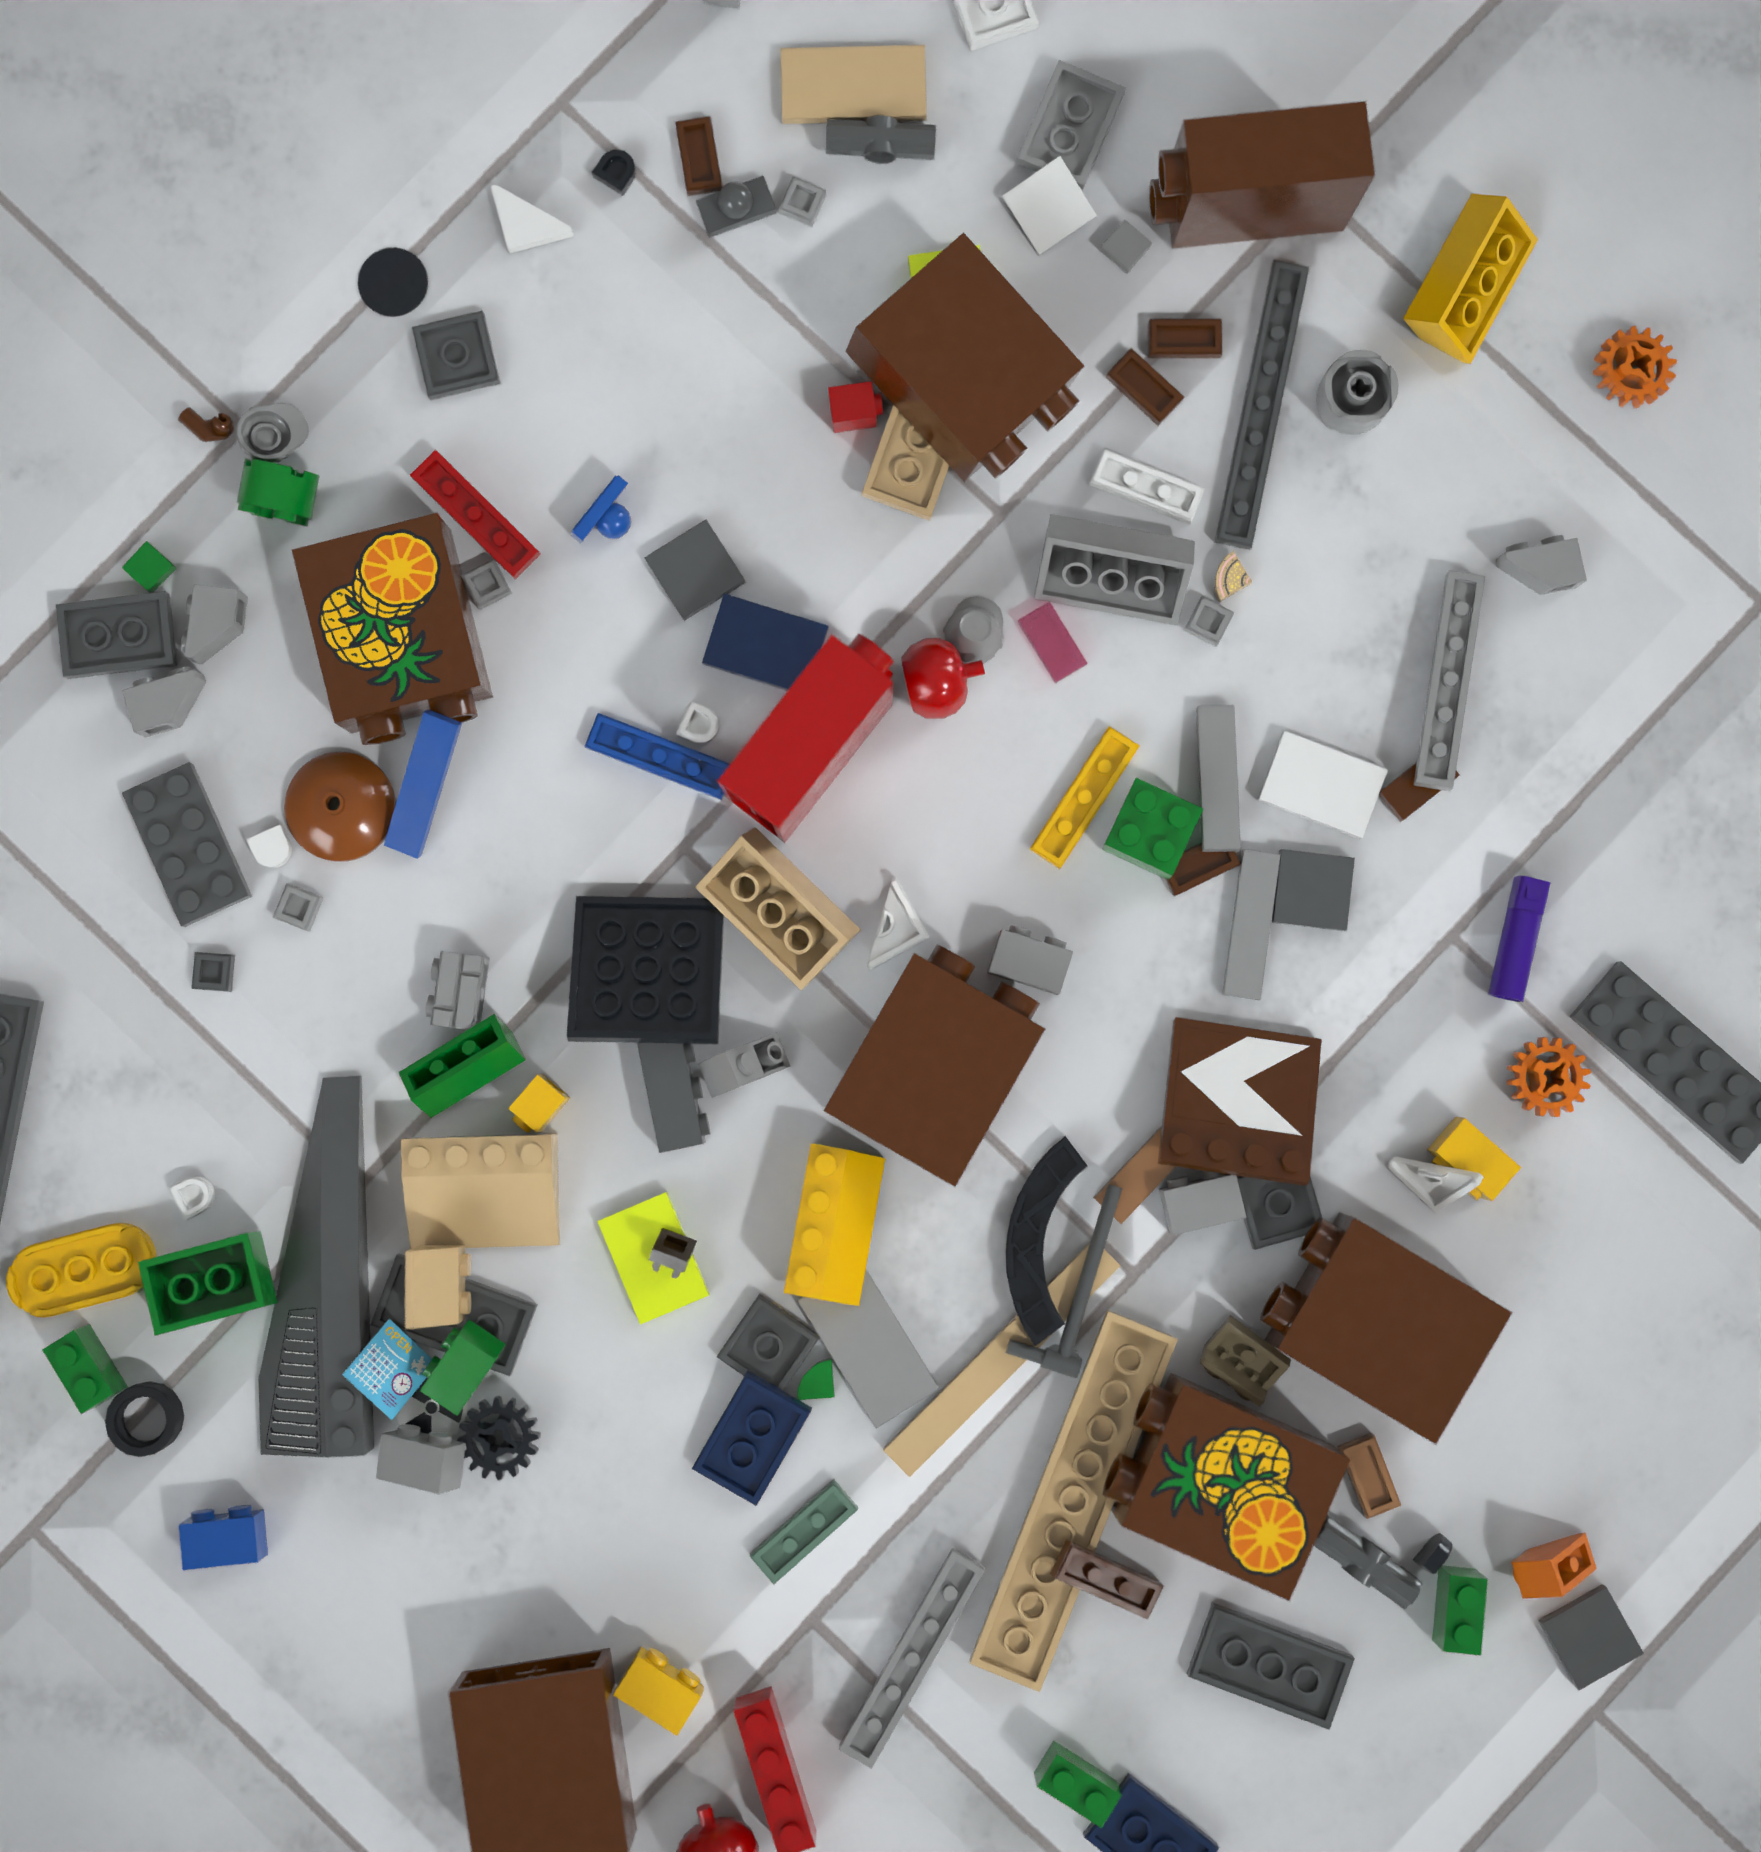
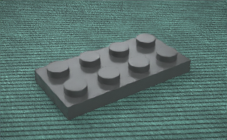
(186, 844)

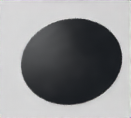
(392, 282)

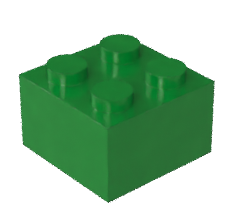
(1152, 829)

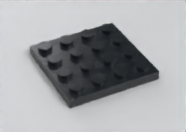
(645, 970)

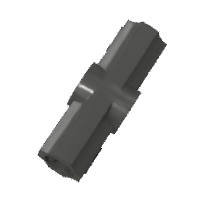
(880, 139)
(1367, 1563)

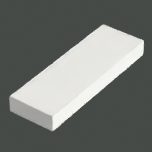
(1146, 486)

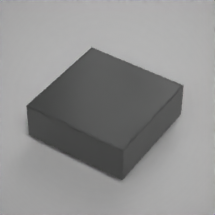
(213, 971)

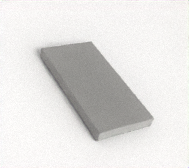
(872, 1352)

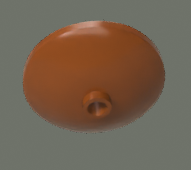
(363, 811)

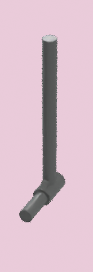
(1062, 1357)

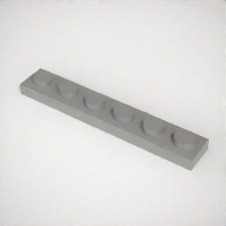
(1449, 681)
(911, 1658)

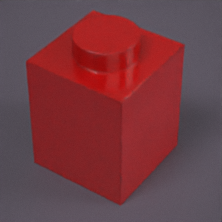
(854, 406)

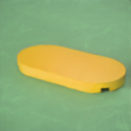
(79, 1269)

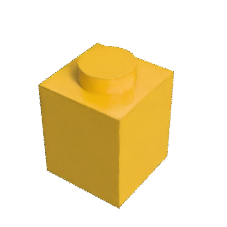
(538, 1104)

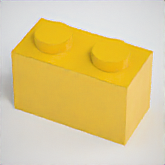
(1470, 1150)
(659, 1689)

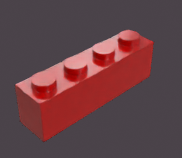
(775, 1771)

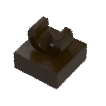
(672, 1251)

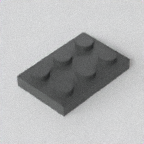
(116, 635)

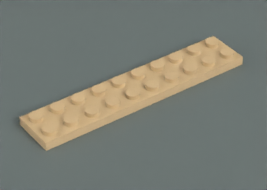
(1069, 1500)

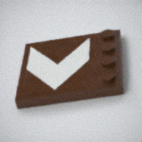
(1240, 1101)

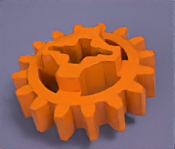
(1636, 383)
(1538, 1088)

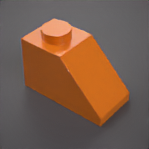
(1554, 1567)

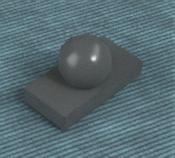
(736, 206)

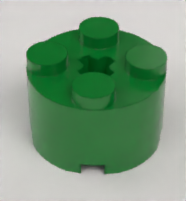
(277, 492)

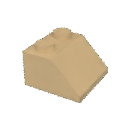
(436, 1285)

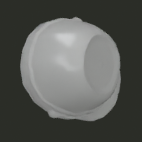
(271, 431)
(975, 629)

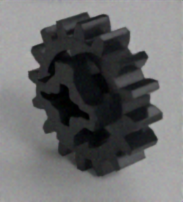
(484, 1433)

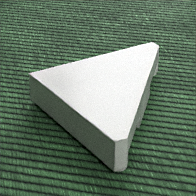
(525, 224)
(897, 929)
(1434, 1183)

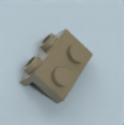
(1243, 1360)

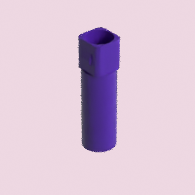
(1519, 938)

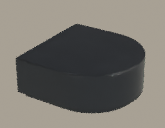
(615, 170)
(1434, 1553)

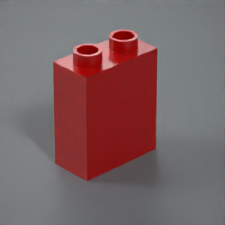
(811, 734)

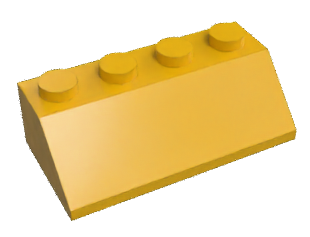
(1471, 276)
(834, 1225)

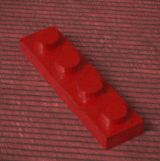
(475, 514)

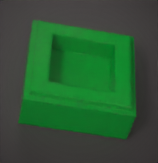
(149, 567)

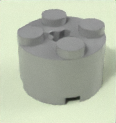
(1371, 378)

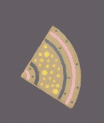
(1230, 577)

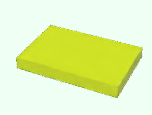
(630, 1241)

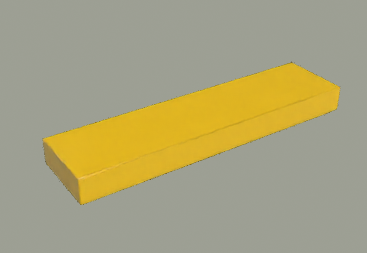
(1084, 797)

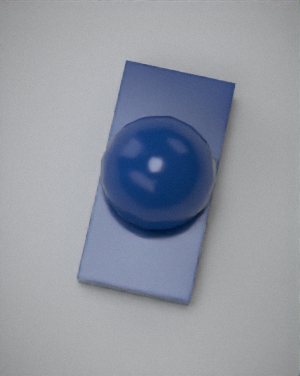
(609, 517)

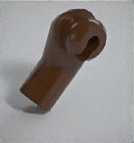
(207, 430)

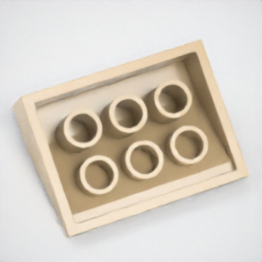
(481, 1190)

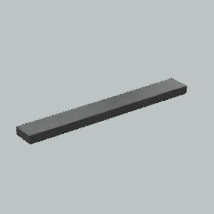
(1261, 405)

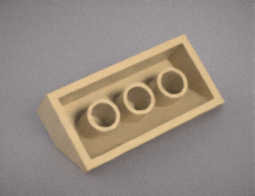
(777, 908)

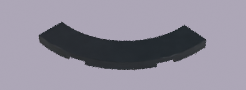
(1027, 1237)

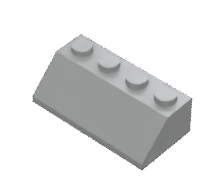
(1114, 569)

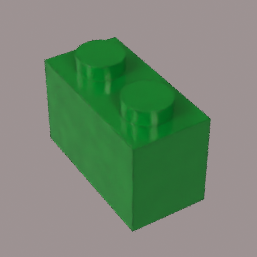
(462, 1367)
(85, 1368)
(1459, 1610)
(1077, 1784)

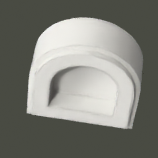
(698, 724)
(271, 847)
(193, 1195)

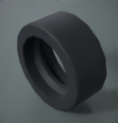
(116, 1426)

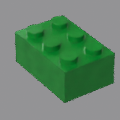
(207, 1282)

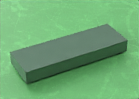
(803, 1531)

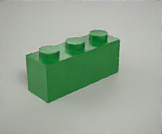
(462, 1066)

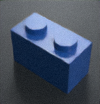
(223, 1538)

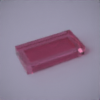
(1052, 642)

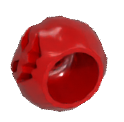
(937, 677)
(718, 1834)

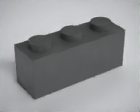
(673, 1095)

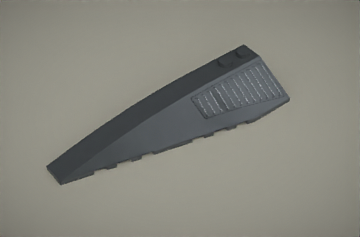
(322, 1295)

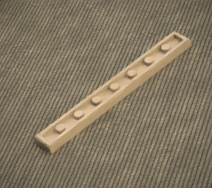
(983, 1375)

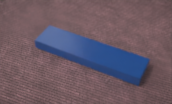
(656, 755)
(422, 783)

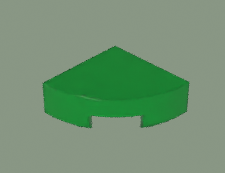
(817, 1382)

